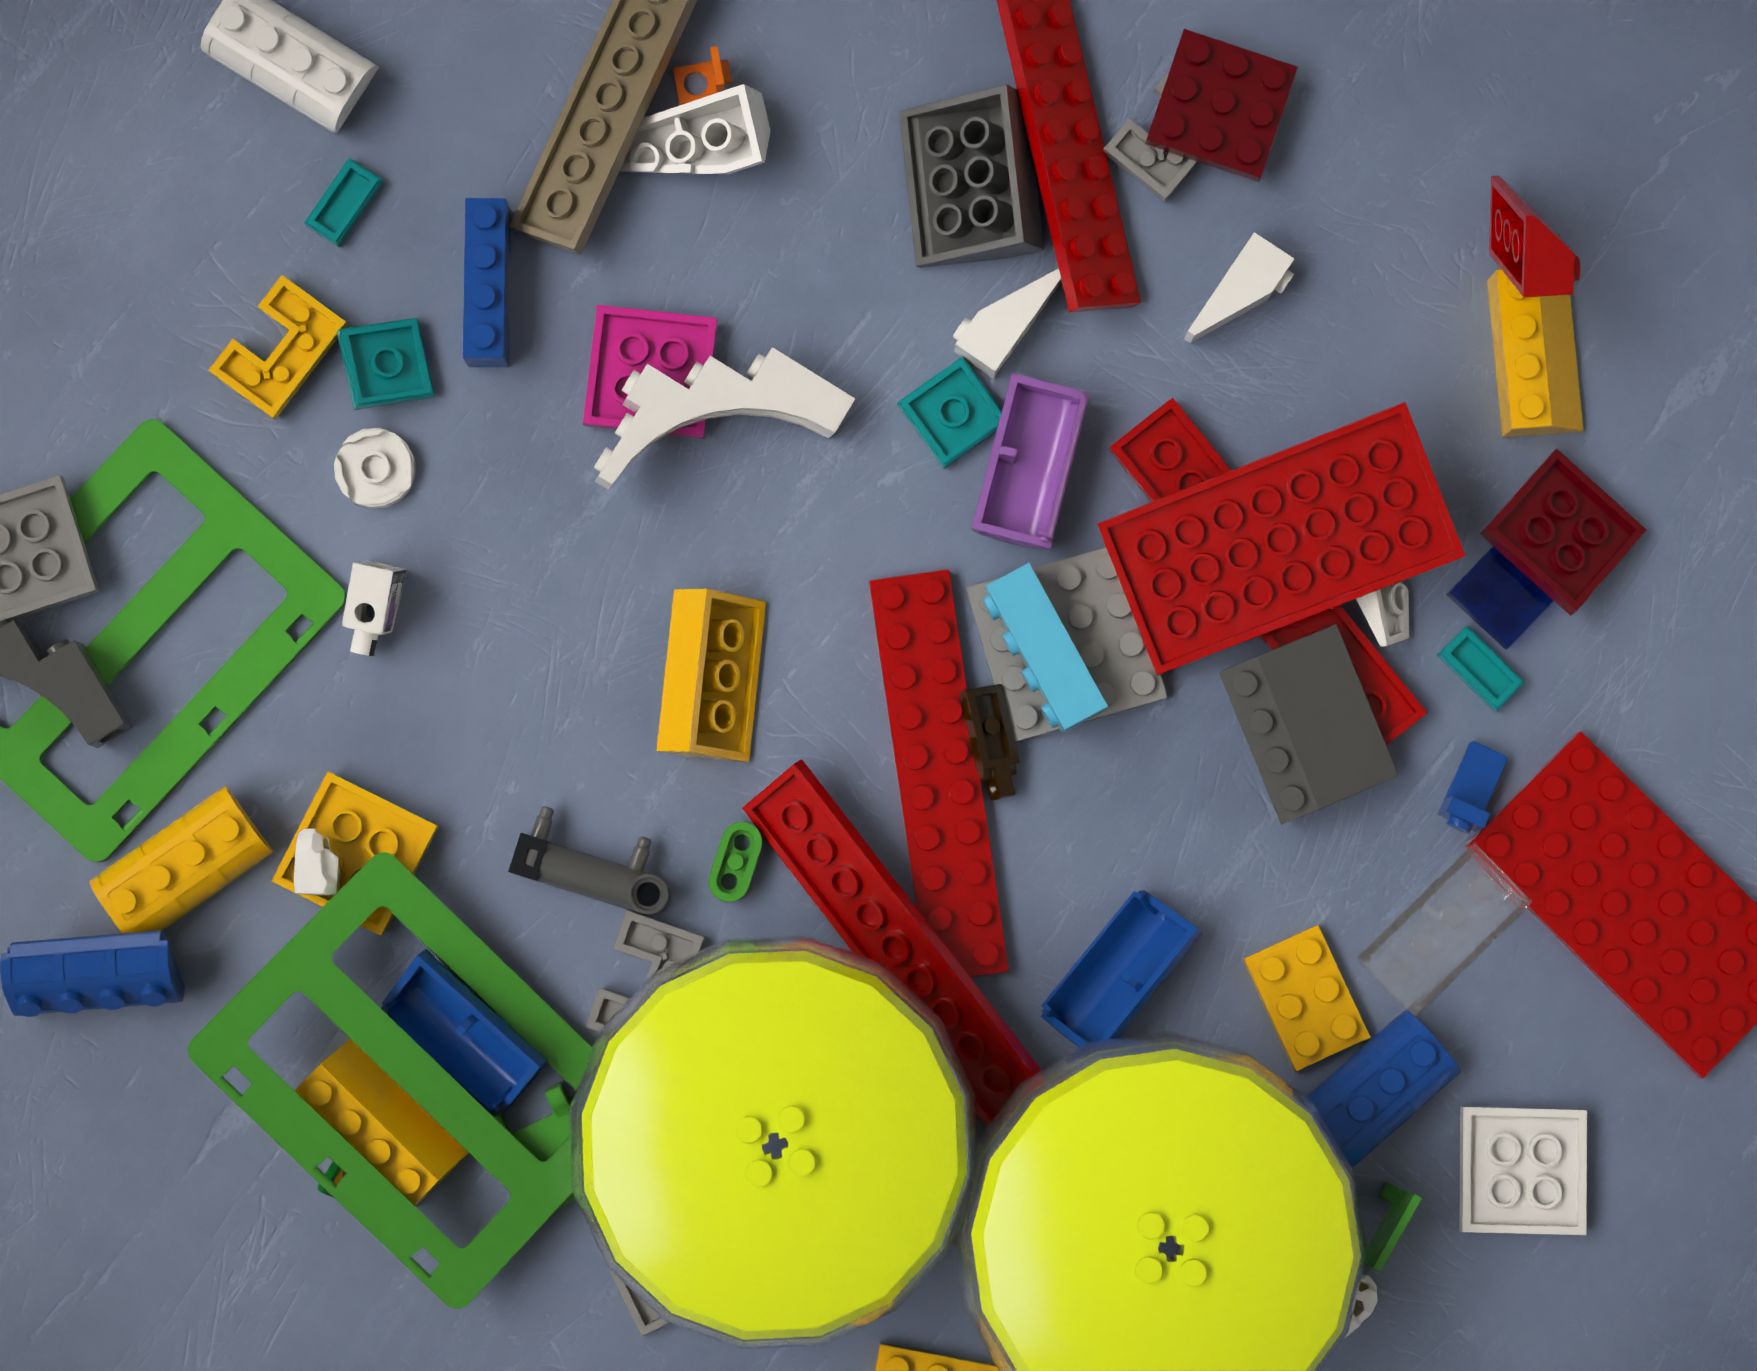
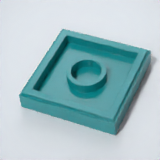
(385, 363)
(952, 412)

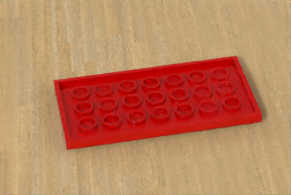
(1281, 538)
(1633, 901)

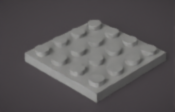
(1101, 628)

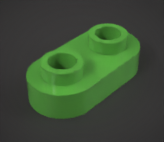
(735, 862)

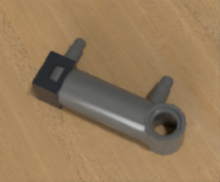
(586, 873)

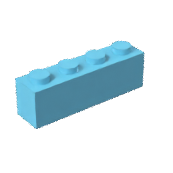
(1044, 647)

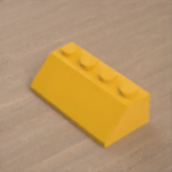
(1534, 361)
(711, 675)
(381, 1122)

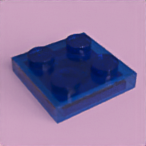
(1499, 597)

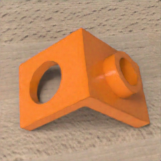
(715, 71)

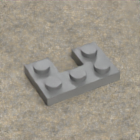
(1150, 166)
(648, 941)

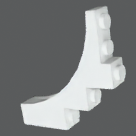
(777, 390)

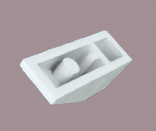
(1246, 285)
(1002, 325)

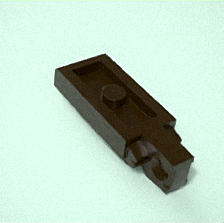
(991, 738)

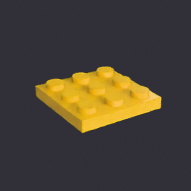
(358, 829)

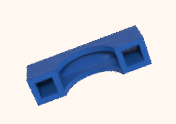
(485, 282)

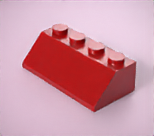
(1528, 246)

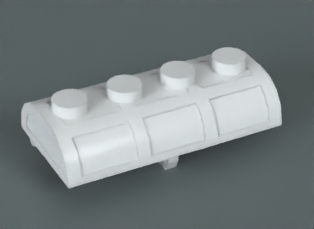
(288, 59)

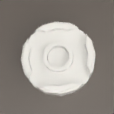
(375, 468)

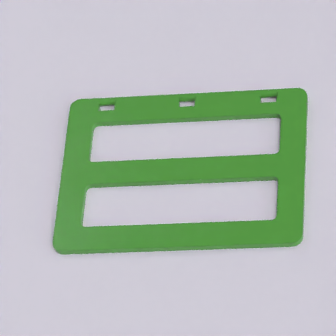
(228, 526)
(308, 968)

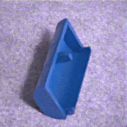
(1119, 971)
(90, 973)
(463, 1034)
(1383, 1085)

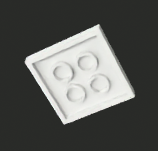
(1523, 1170)

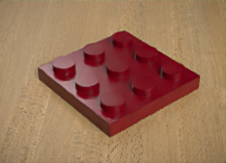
(1221, 105)
(1563, 532)

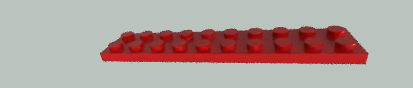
(1069, 154)
(1171, 455)
(937, 767)
(886, 926)

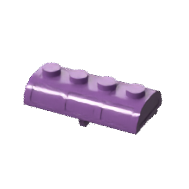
(1030, 462)

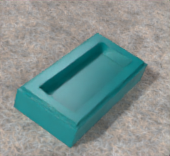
(343, 202)
(1480, 668)

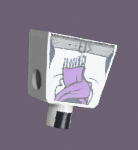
(375, 586)

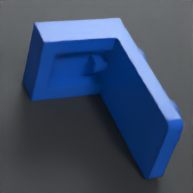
(1472, 788)

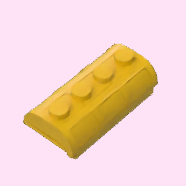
(181, 865)

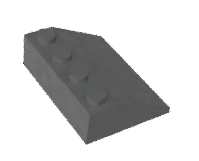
(971, 179)
(1308, 724)

